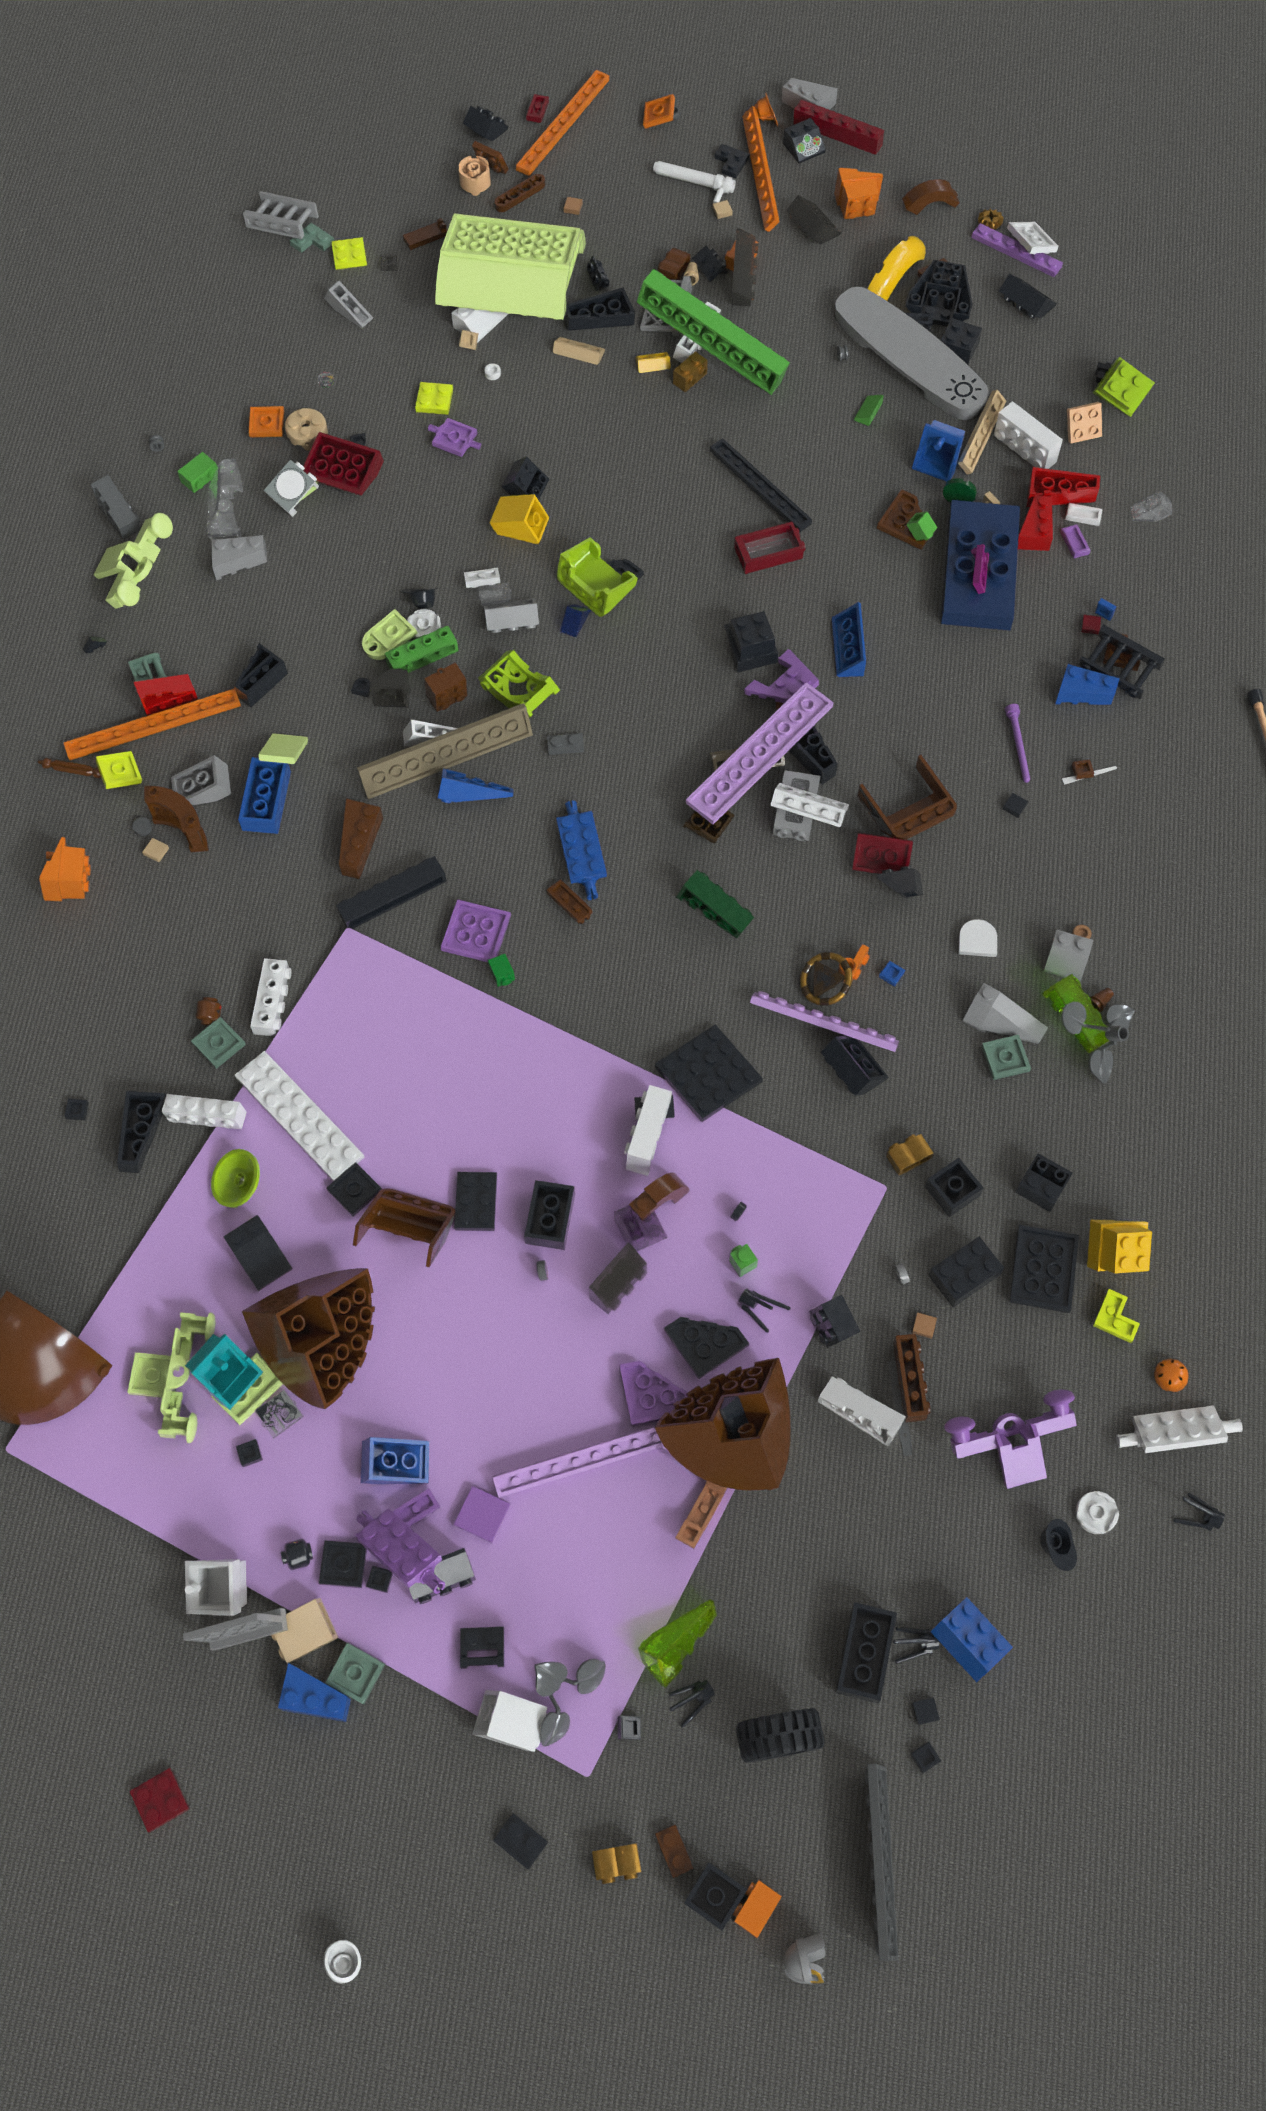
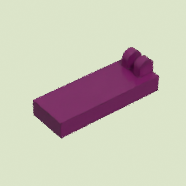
(981, 568)

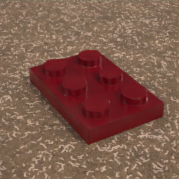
(881, 853)

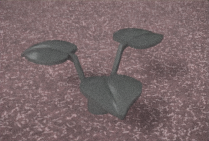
(1118, 1021)
(549, 1679)

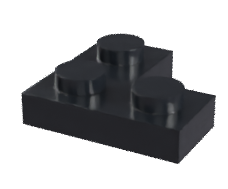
(734, 160)

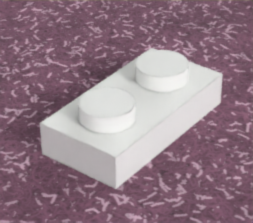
(482, 577)

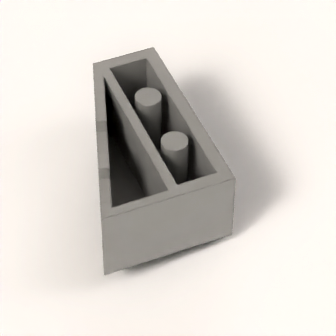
(811, 92)
(237, 553)

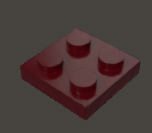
(159, 1800)

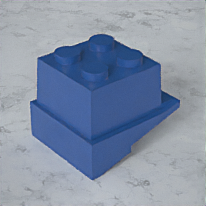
(939, 450)

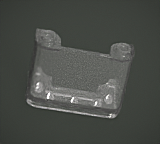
(220, 512)

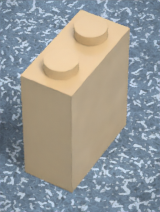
(307, 1631)

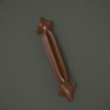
(70, 767)

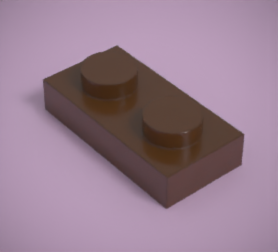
(674, 1851)

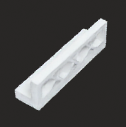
(809, 804)

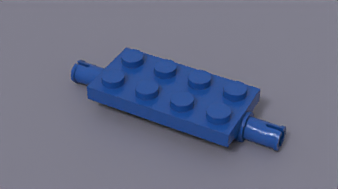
(581, 848)

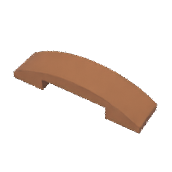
(701, 1514)

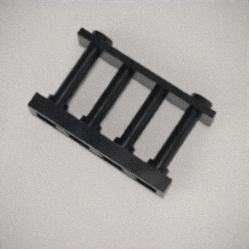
(1127, 645)

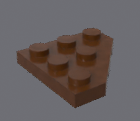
(897, 517)

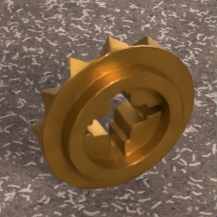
(997, 218)

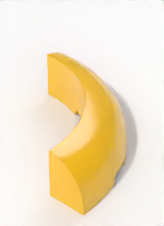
(895, 266)

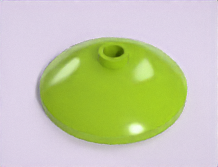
(235, 1178)

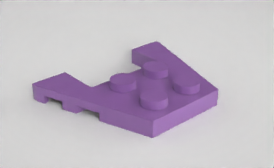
(787, 683)

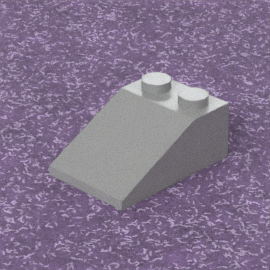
(203, 782)

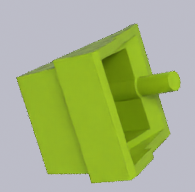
(1123, 386)

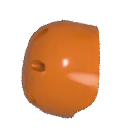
(1171, 1372)

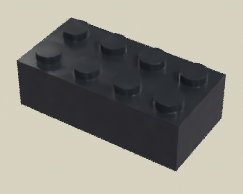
(866, 1653)

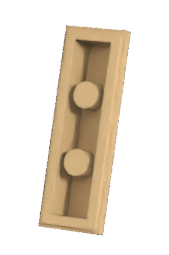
(578, 350)

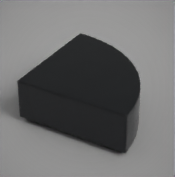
(359, 439)
(94, 643)

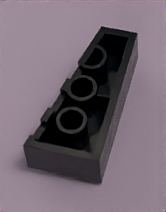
(600, 311)
(815, 755)
(139, 1125)

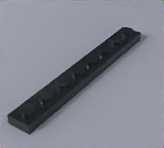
(760, 484)

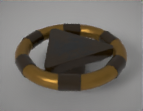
(825, 978)

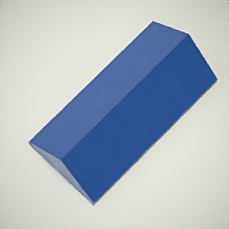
(849, 642)

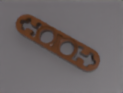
(505, 202)

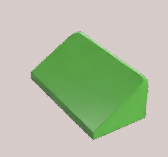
(869, 409)

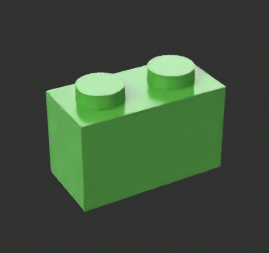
(197, 472)

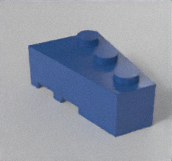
(1086, 687)

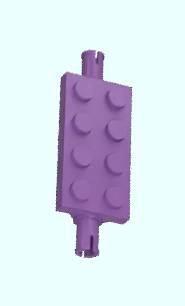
(400, 1549)

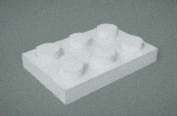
(1032, 237)

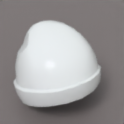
(342, 1961)

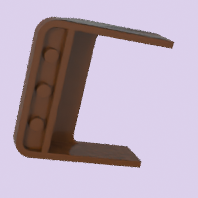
(917, 816)
(408, 1217)

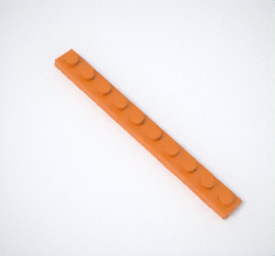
(562, 123)
(760, 169)
(151, 724)

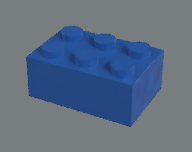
(971, 1639)

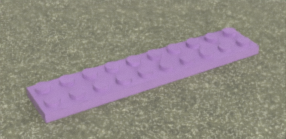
(759, 753)

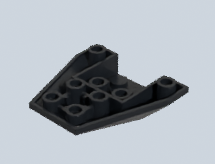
(942, 292)

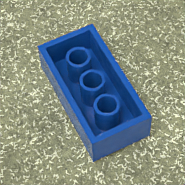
(264, 796)

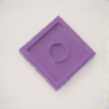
(482, 1514)

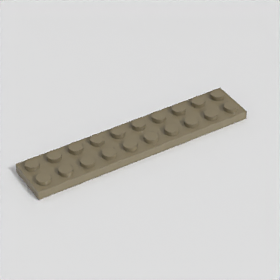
(445, 751)

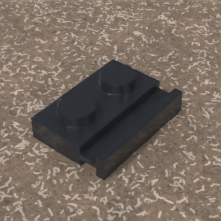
(520, 1841)

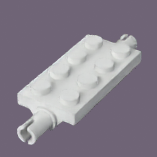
(1178, 1430)

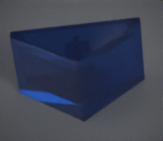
(574, 619)

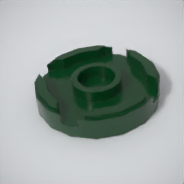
(959, 490)

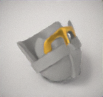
(799, 1959)

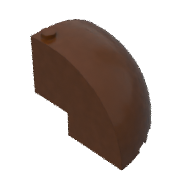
(315, 1333)
(42, 1365)
(700, 1440)

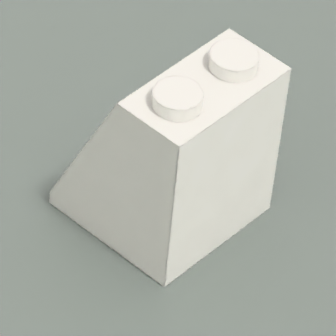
(510, 1720)

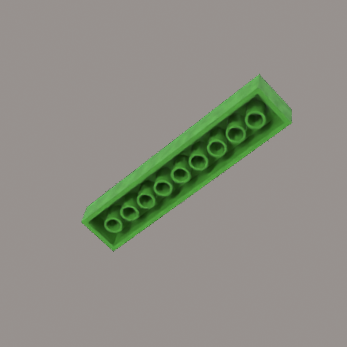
(712, 331)

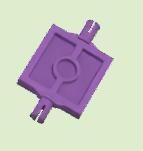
(454, 437)

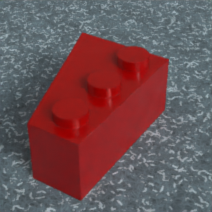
(165, 693)

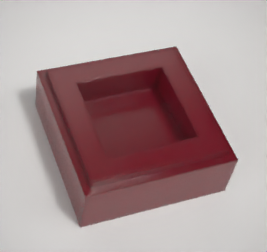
(1091, 624)

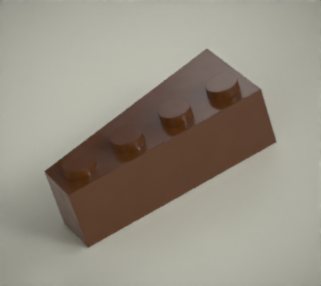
(358, 835)

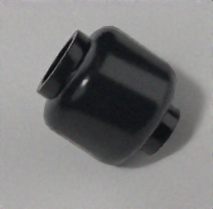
(297, 1554)

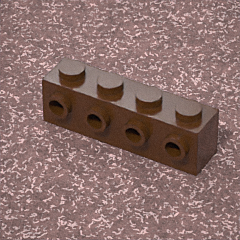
(911, 1378)

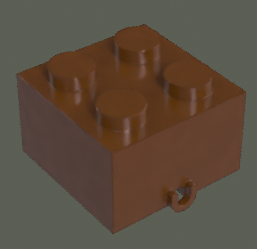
(446, 687)

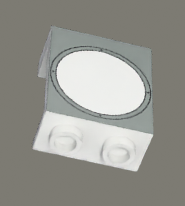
(290, 486)

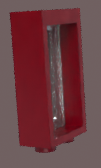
(769, 547)

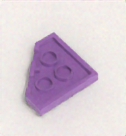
(648, 1393)

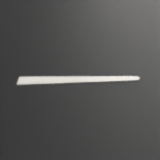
(1072, 779)

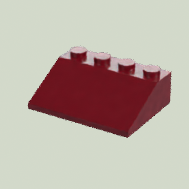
(343, 463)

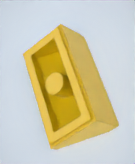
(653, 362)

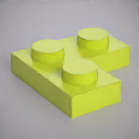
(1110, 1318)

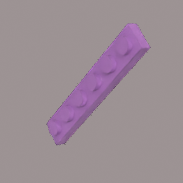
(1015, 250)

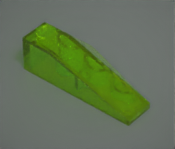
(669, 1645)

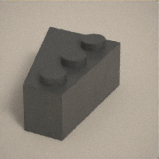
(115, 507)

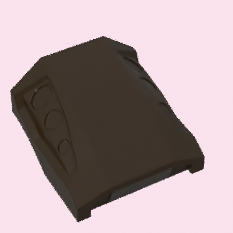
(704, 828)

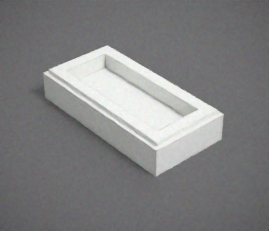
(1083, 514)

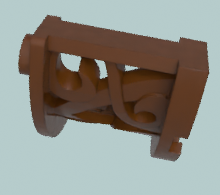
(176, 811)

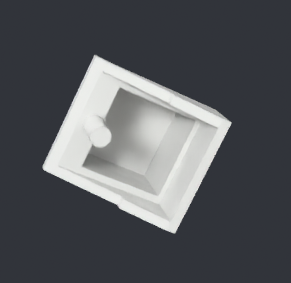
(215, 1586)

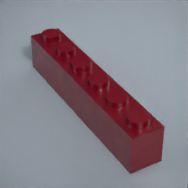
(841, 127)

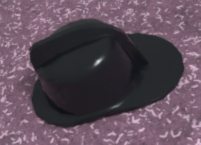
(421, 597)
(1059, 1544)

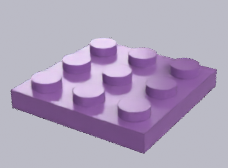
(475, 931)

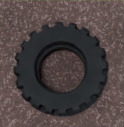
(780, 1735)

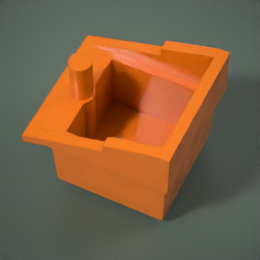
(857, 192)
(65, 873)

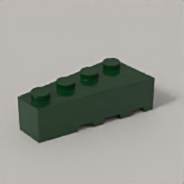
(715, 904)

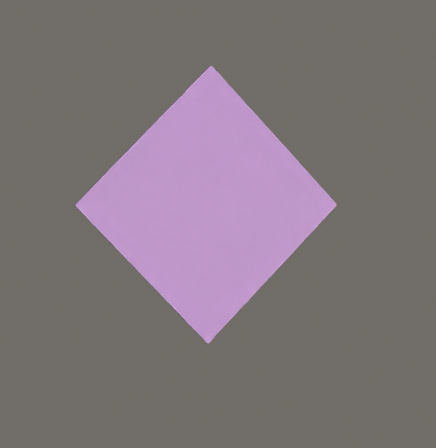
(467, 1349)

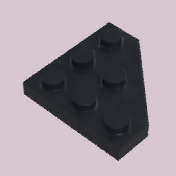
(705, 1343)

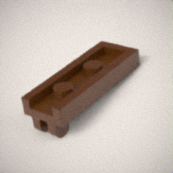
(425, 234)
(569, 901)

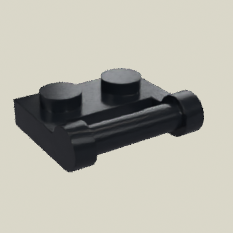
(481, 1640)

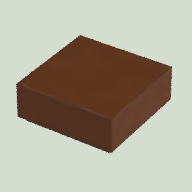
(1082, 769)

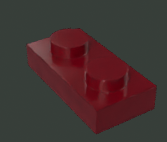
(537, 108)

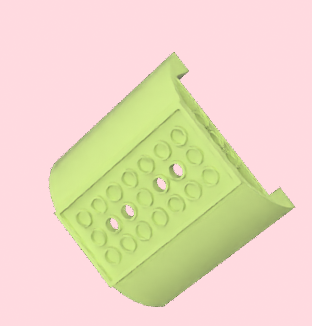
(507, 266)

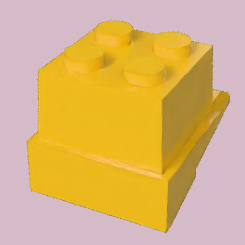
(1119, 1246)

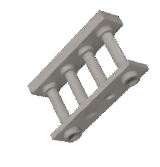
(279, 225)

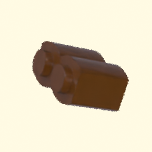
(674, 264)

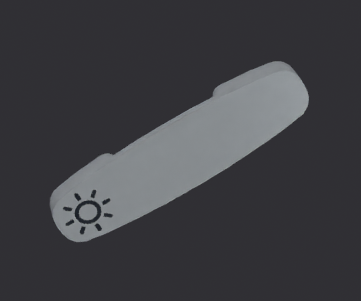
(912, 352)

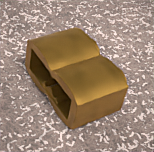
(909, 1154)
(616, 1862)

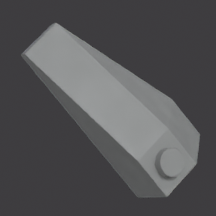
(999, 1014)

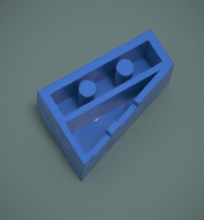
(312, 1697)

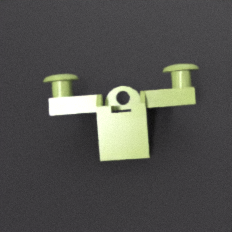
(143, 551)
(154, 1375)

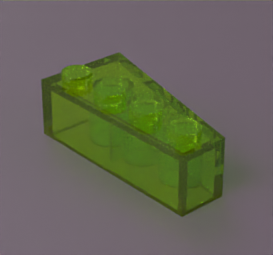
(1069, 991)

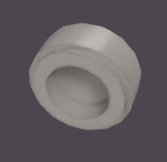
(902, 1274)

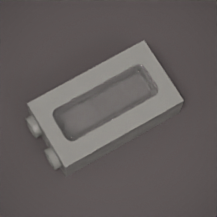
(789, 823)

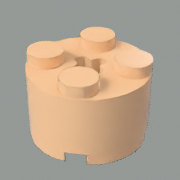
(474, 174)

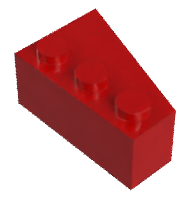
(1038, 526)

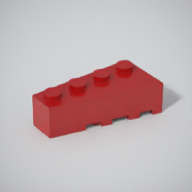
(1063, 486)

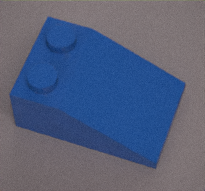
(394, 1461)

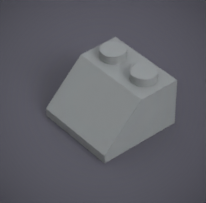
(1068, 955)

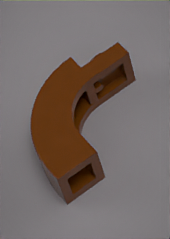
(930, 192)
(657, 1193)

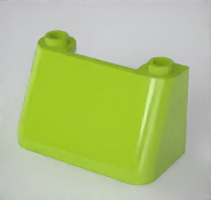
(592, 578)

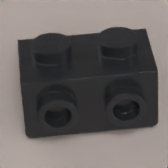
(709, 264)

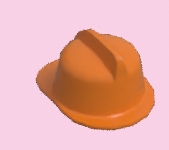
(764, 110)

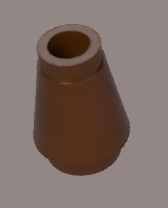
(1101, 999)

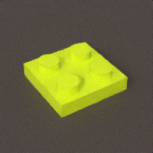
(349, 253)
(434, 398)
(118, 770)

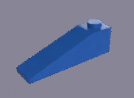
(458, 788)

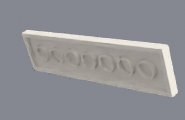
(299, 1116)

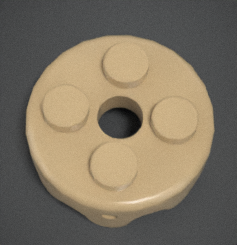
(305, 435)

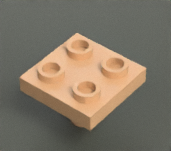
(1084, 422)

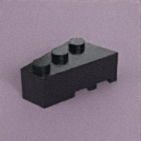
(260, 676)

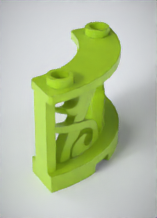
(543, 684)

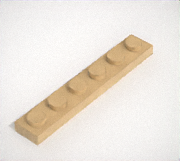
(981, 432)

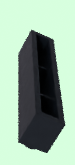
(391, 893)

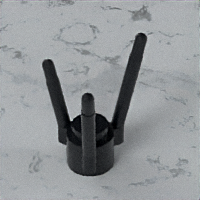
(751, 1299)
(1211, 1515)
(925, 1640)
(702, 1692)

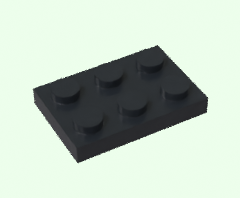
(476, 1201)

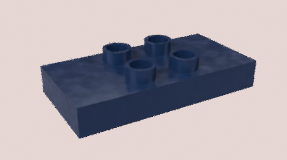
(998, 530)

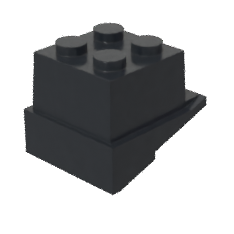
(751, 641)

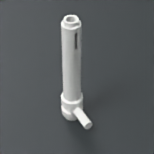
(717, 182)

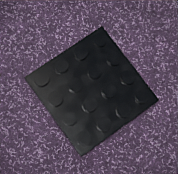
(708, 1073)

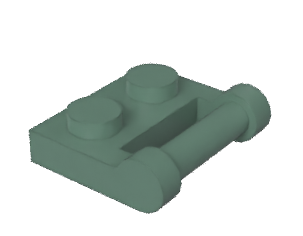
(141, 669)

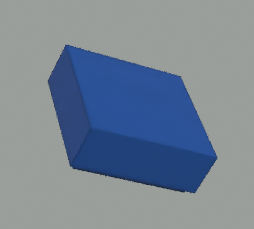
(1105, 609)
(892, 973)

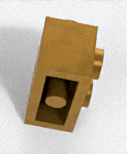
(690, 371)

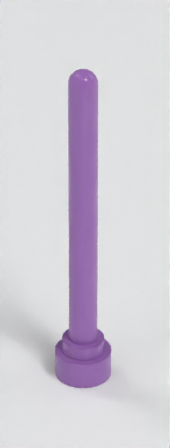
(1012, 712)

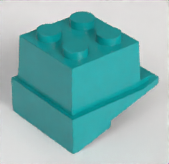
(223, 1370)

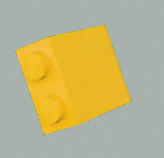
(520, 518)

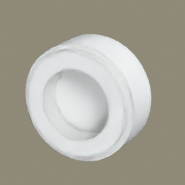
(492, 371)

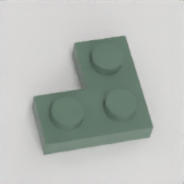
(312, 235)

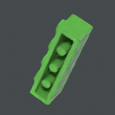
(422, 650)

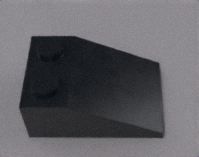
(257, 1252)

